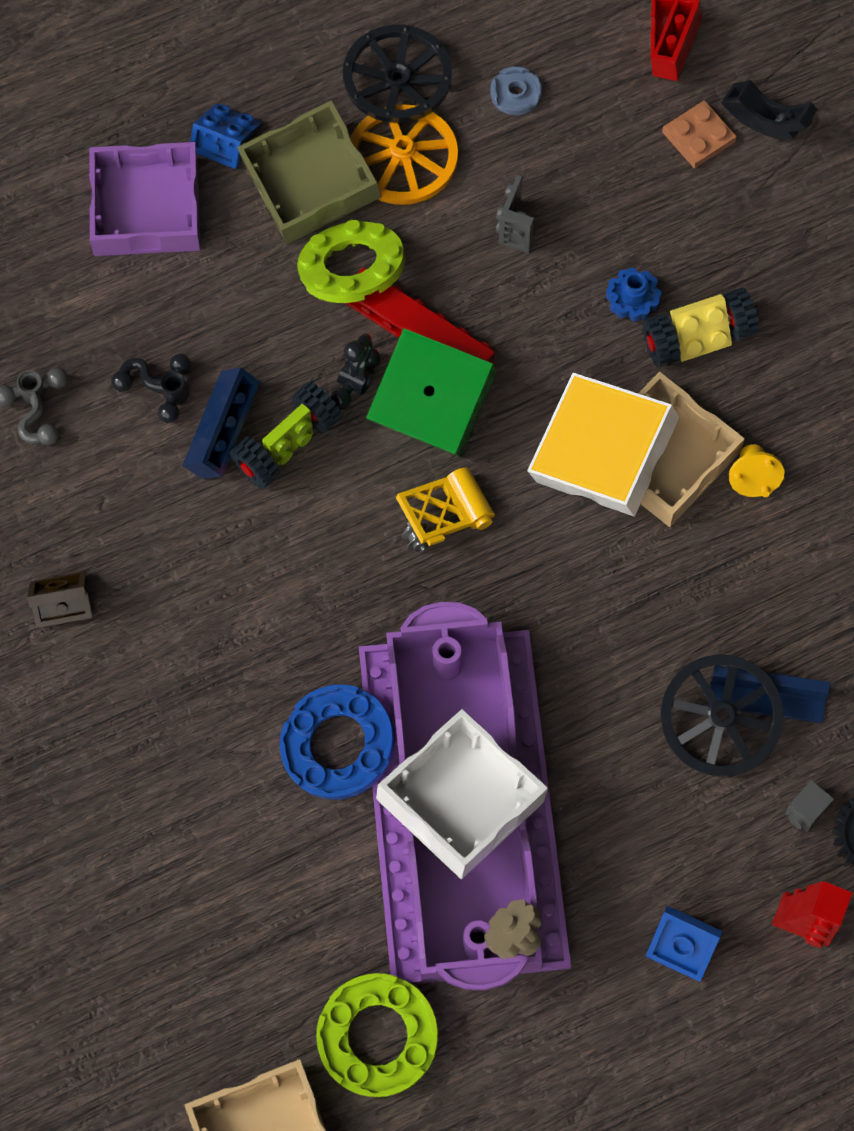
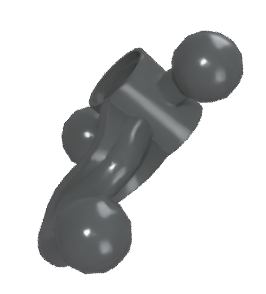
(56, 378)

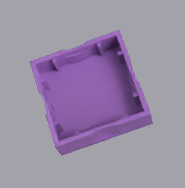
(144, 199)

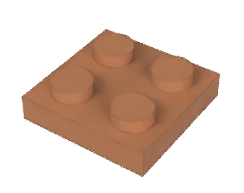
(699, 134)

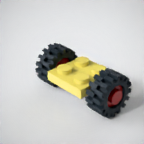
(700, 327)

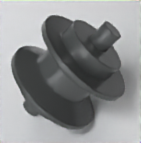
(415, 543)

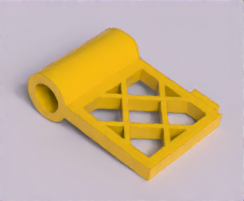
(465, 500)

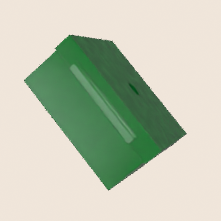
(432, 392)

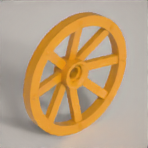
(410, 154)

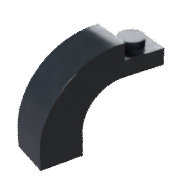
(764, 115)

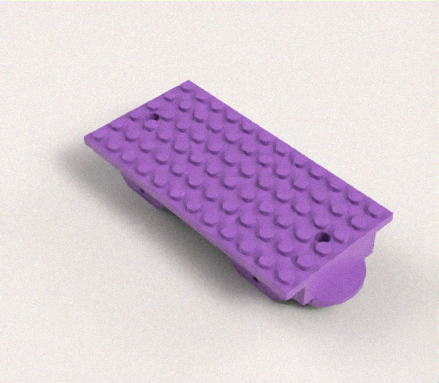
(423, 678)

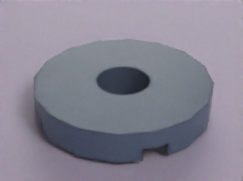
(516, 103)

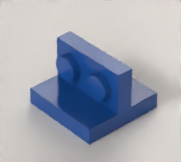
(683, 943)

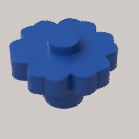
(633, 294)

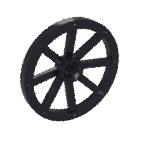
(397, 70)
(767, 687)

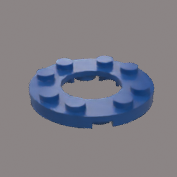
(309, 714)

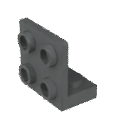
(514, 227)

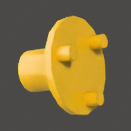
(756, 472)

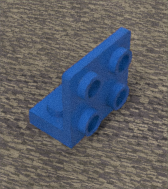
(221, 132)

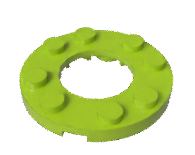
(349, 289)
(334, 1040)

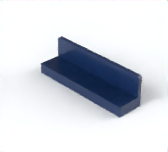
(800, 697)

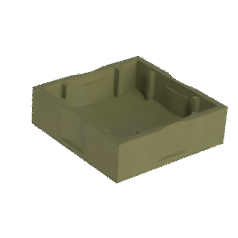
(309, 172)

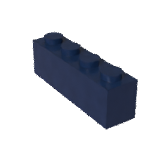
(221, 423)

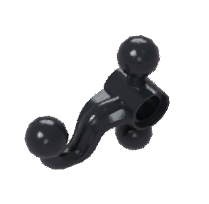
(179, 364)
(354, 372)

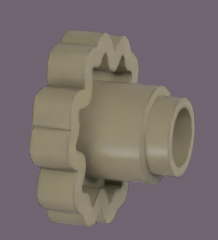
(514, 930)

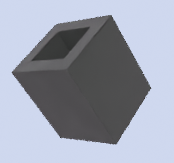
(808, 806)

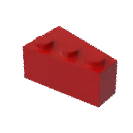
(672, 35)
(813, 913)

